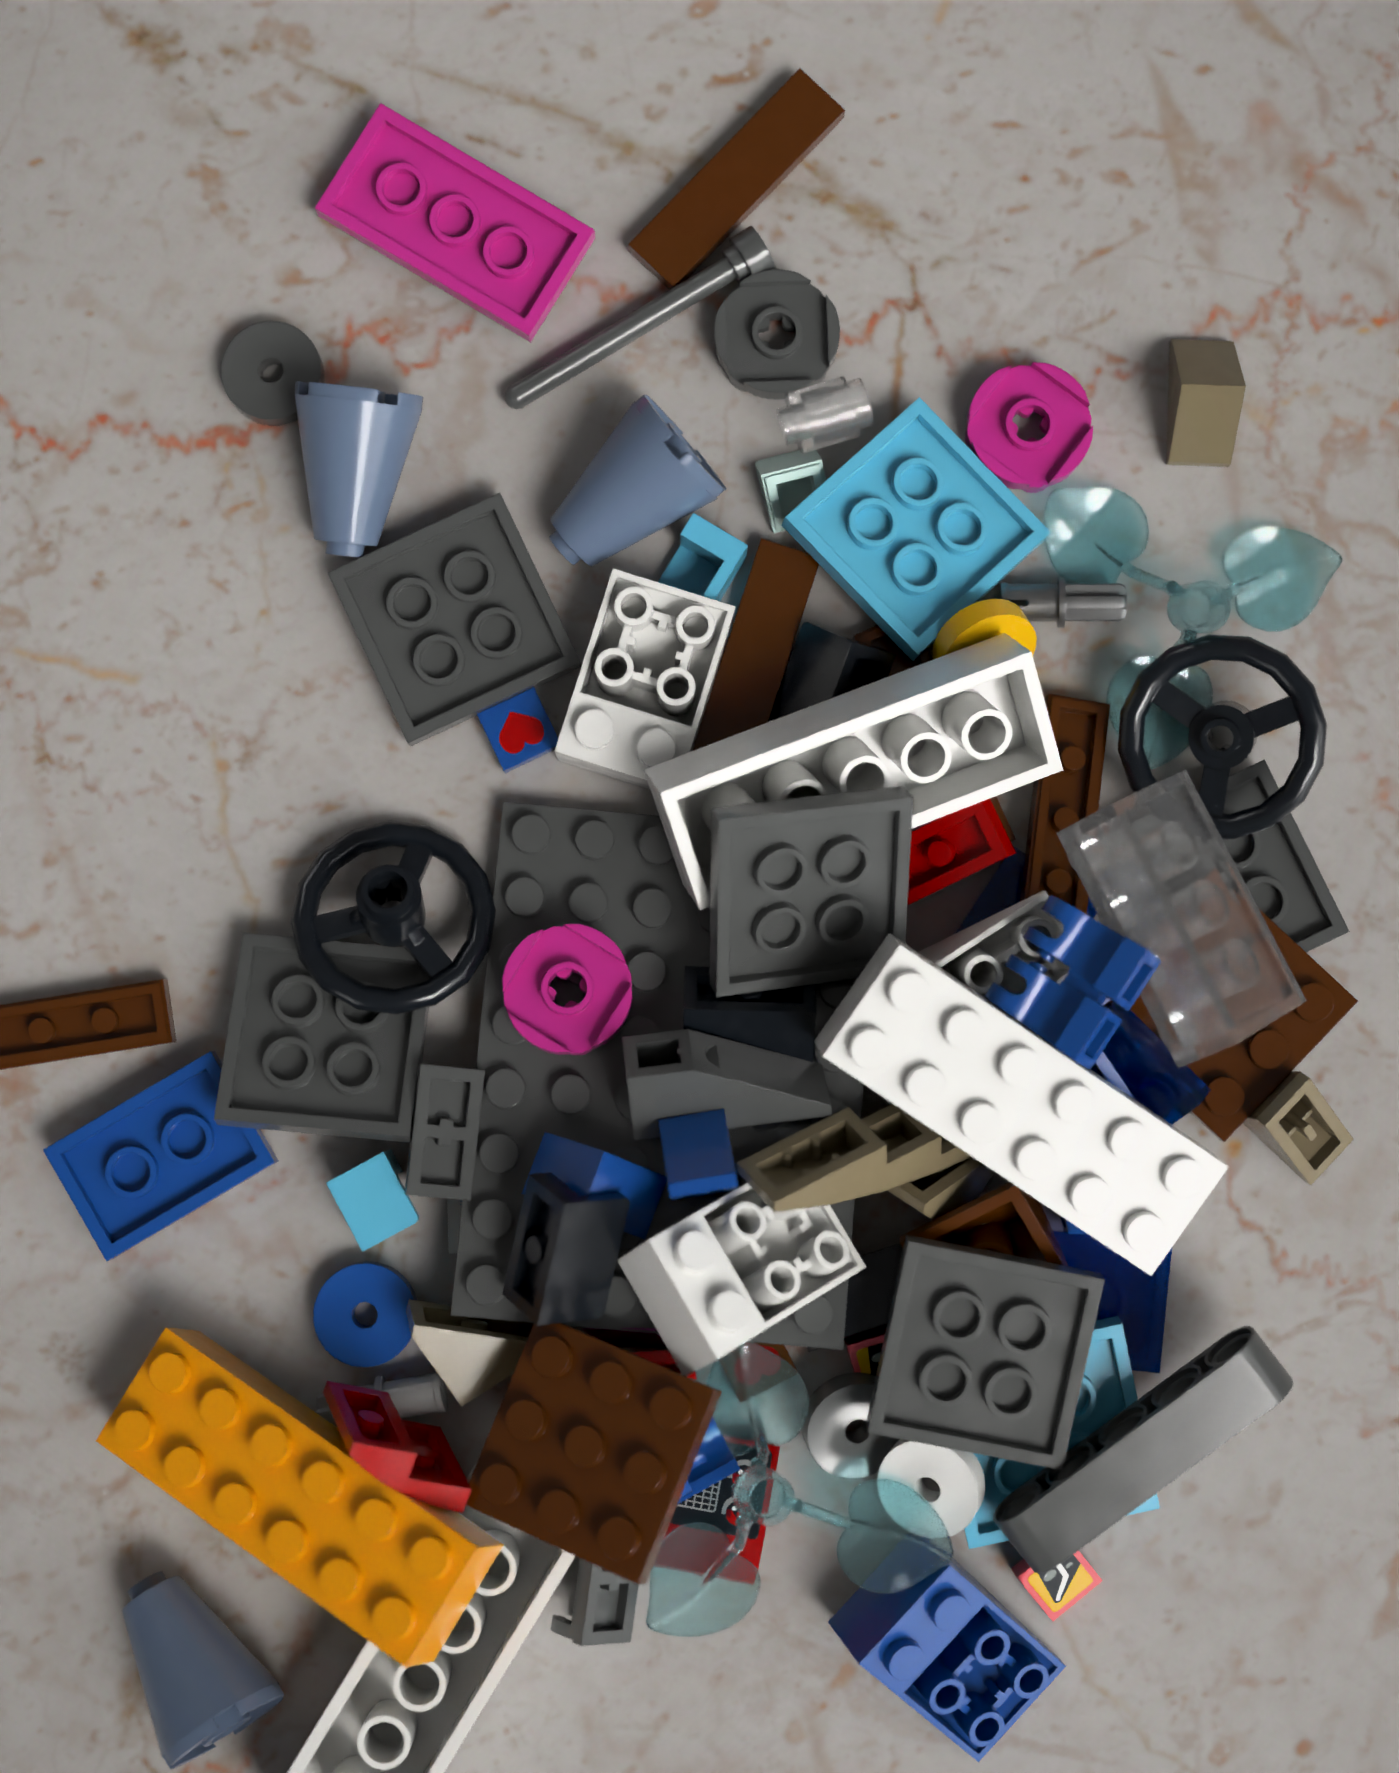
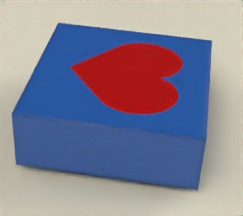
(519, 730)

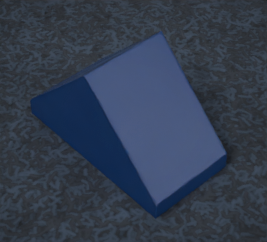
(697, 1154)
(599, 1172)

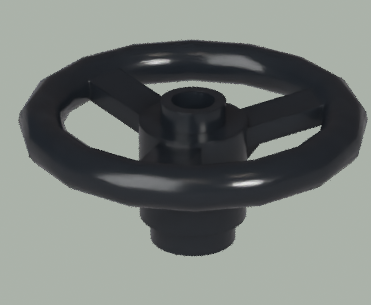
(1300, 705)
(392, 915)

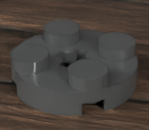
(748, 311)

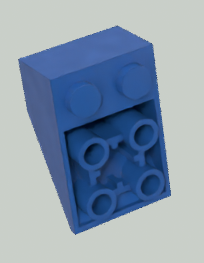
(949, 1654)

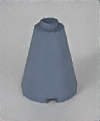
(353, 459)
(633, 487)
(192, 1669)

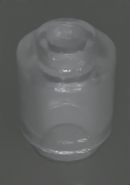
(825, 414)

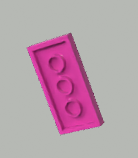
(455, 222)

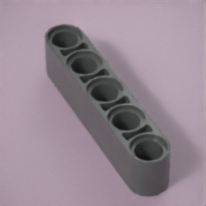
(1143, 1449)

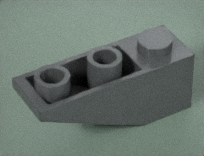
(700, 1073)

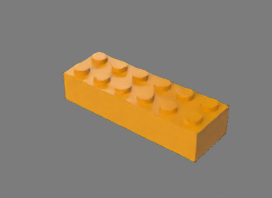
(296, 1498)

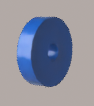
(336, 1318)

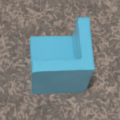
(705, 560)
(374, 1200)

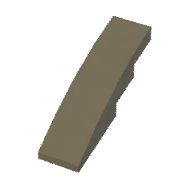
(847, 1159)

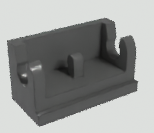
(444, 1132)
(601, 1608)

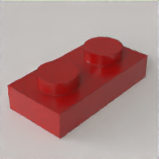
(955, 849)

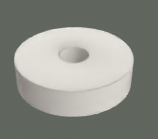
(955, 1472)

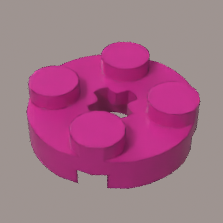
(1021, 391)
(558, 953)

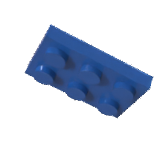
(156, 1158)

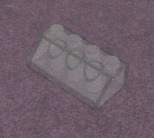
(1174, 889)

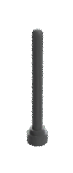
(741, 259)

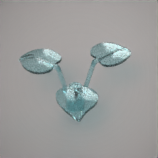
(1271, 570)
(699, 1577)

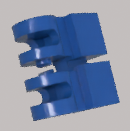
(1100, 968)

